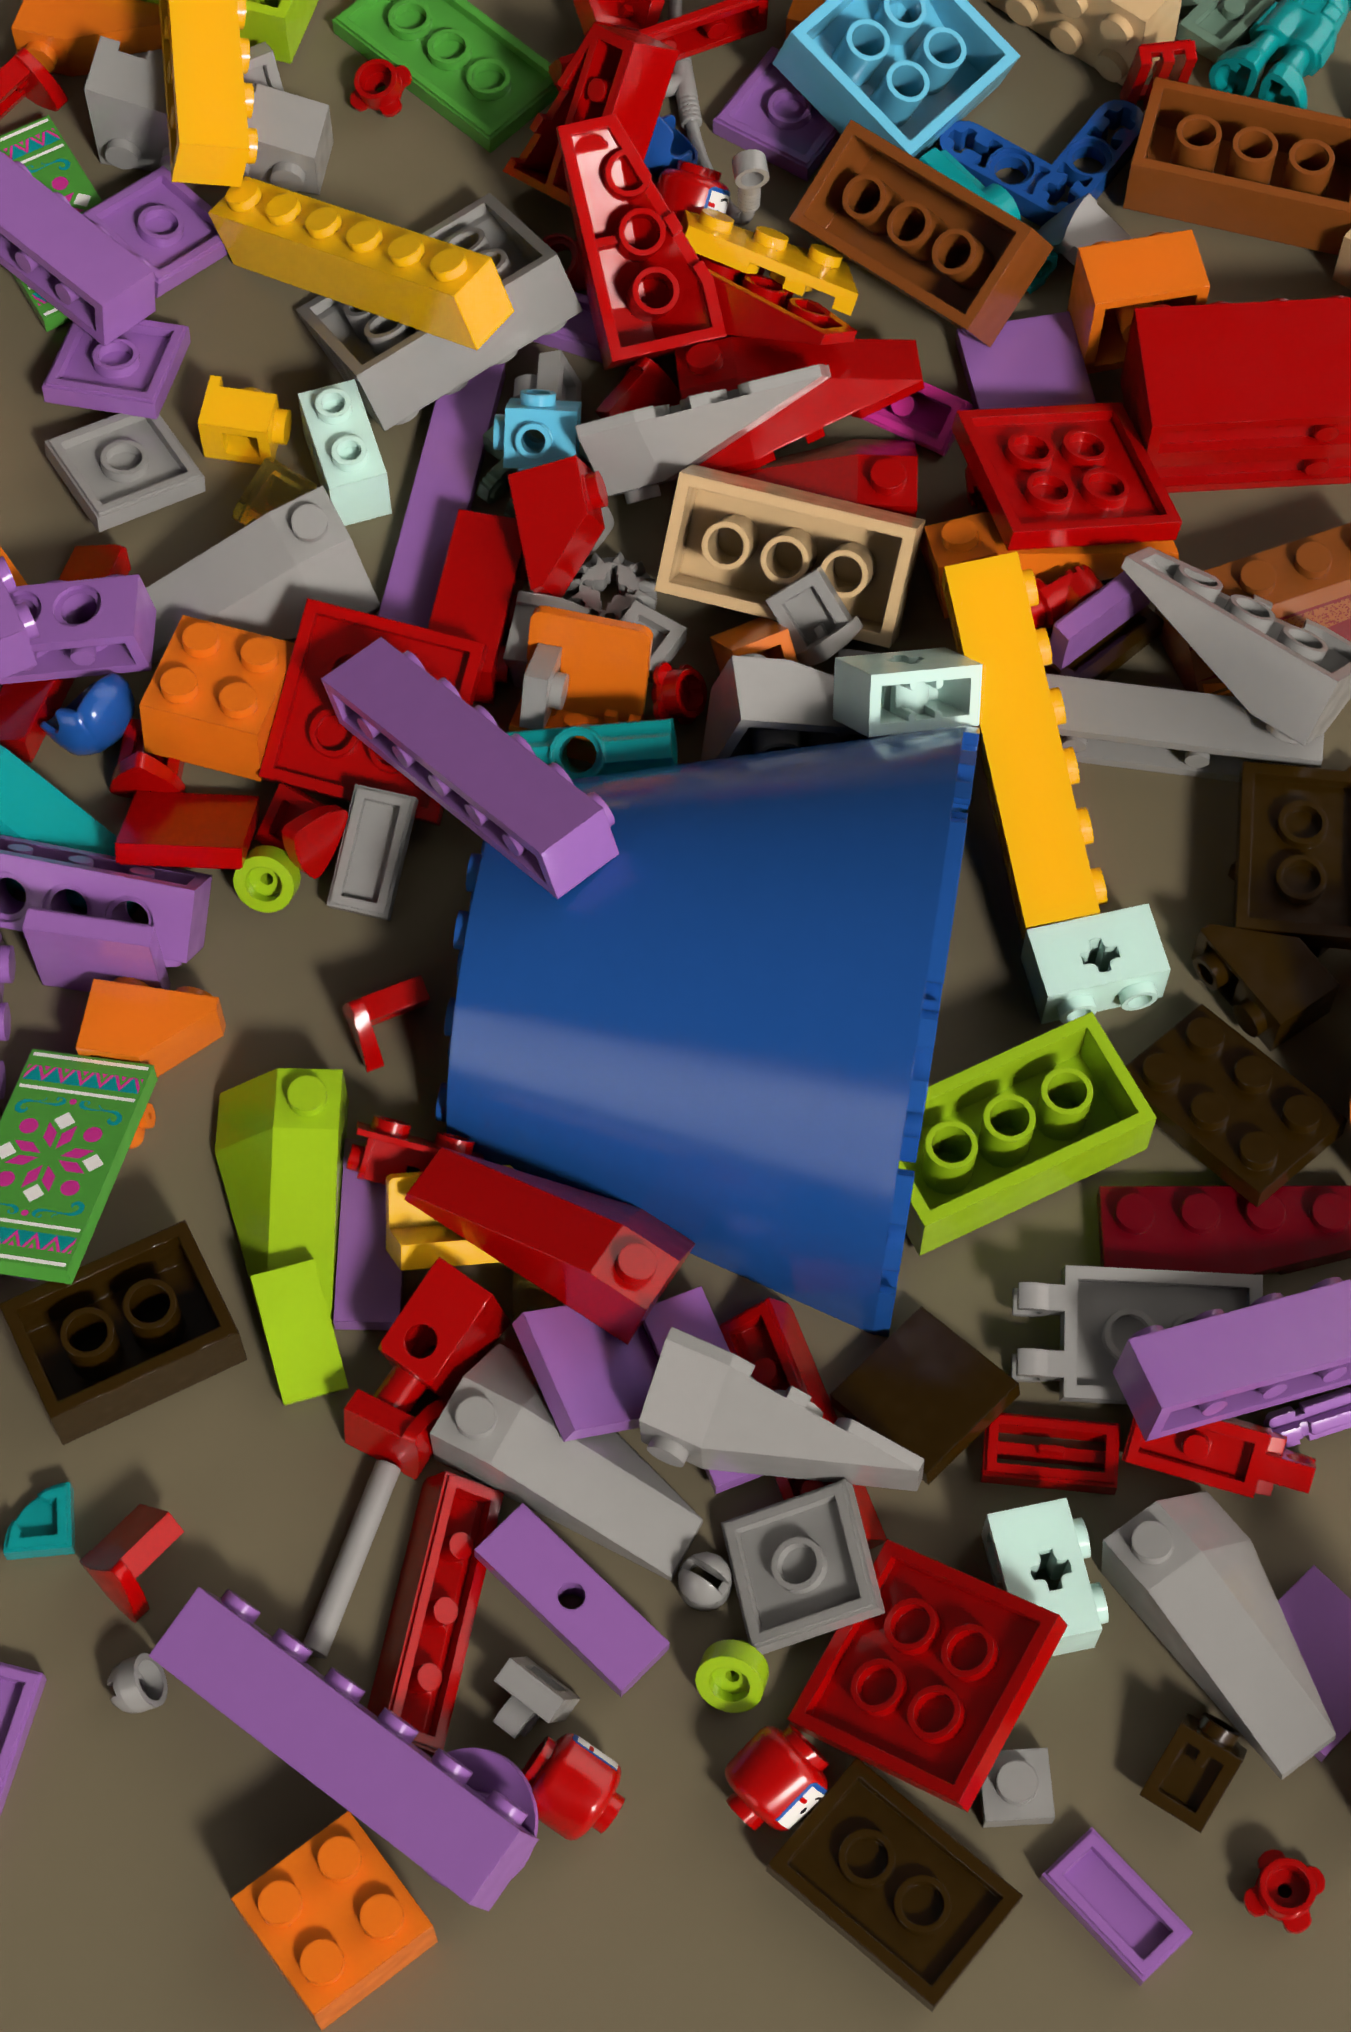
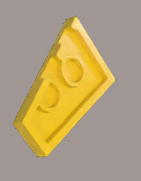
(792, 266)

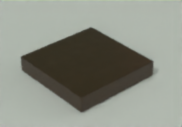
(926, 1392)

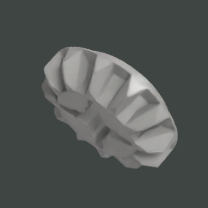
(595, 575)

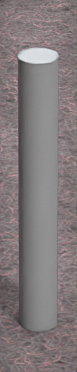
(351, 1558)

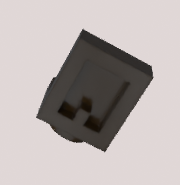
(1195, 1769)

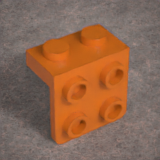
(605, 669)

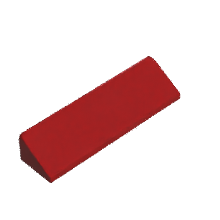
(698, 29)
(31, 703)
(774, 1343)
(435, 1606)

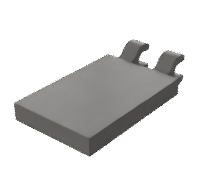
(1104, 1309)

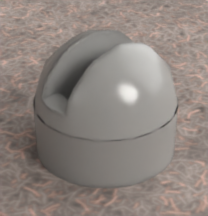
(699, 1592)
(138, 1684)

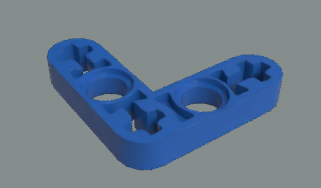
(1045, 180)

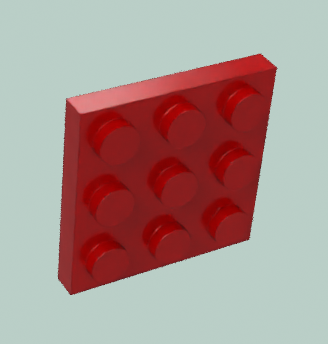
(1065, 476)
(307, 740)
(930, 1679)

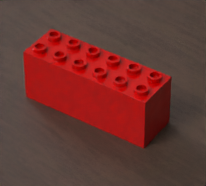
(1242, 392)

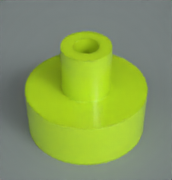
(267, 879)
(732, 1676)

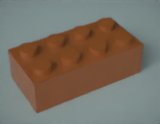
(1243, 166)
(921, 233)

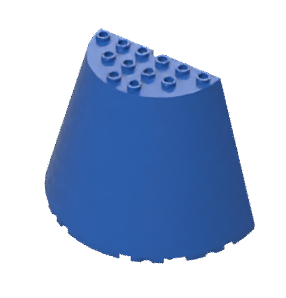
(729, 1006)

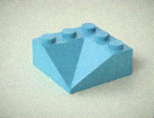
(896, 65)

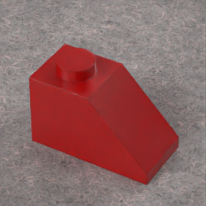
(557, 520)

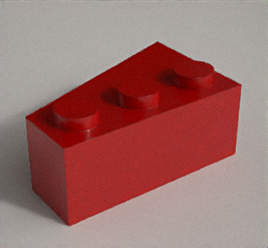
(608, 75)

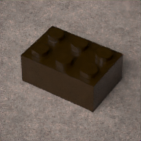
(124, 1332)

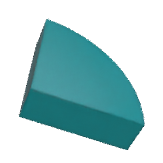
(44, 1526)

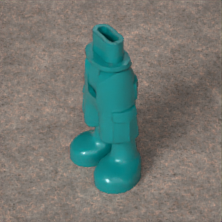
(1289, 30)

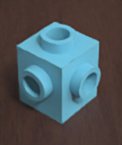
(542, 412)

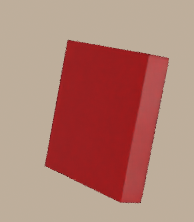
(187, 830)

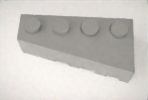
(132, 131)

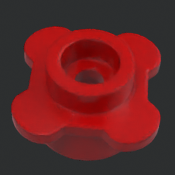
(374, 75)
(678, 693)
(1304, 1886)

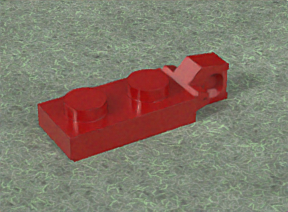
(1224, 1456)

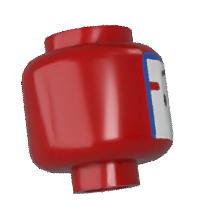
(692, 189)
(776, 1778)
(574, 1786)

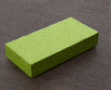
(299, 1332)

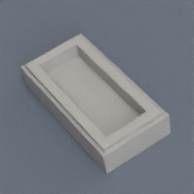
(372, 852)

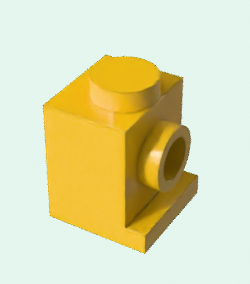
(241, 423)

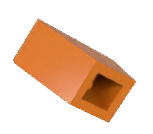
(148, 1023)

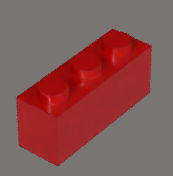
(481, 590)

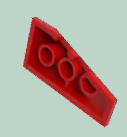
(764, 310)
(863, 381)
(856, 471)
(573, 1244)

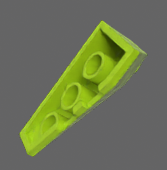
(284, 1168)

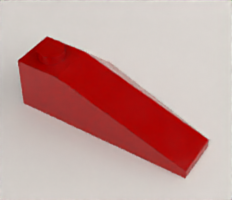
(637, 264)

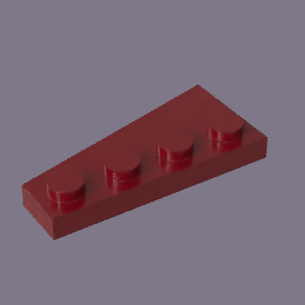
(1222, 1230)

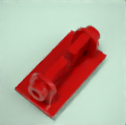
(392, 1149)

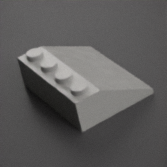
(408, 368)

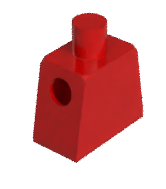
(445, 1314)

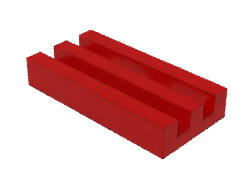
(1167, 67)
(1048, 1477)

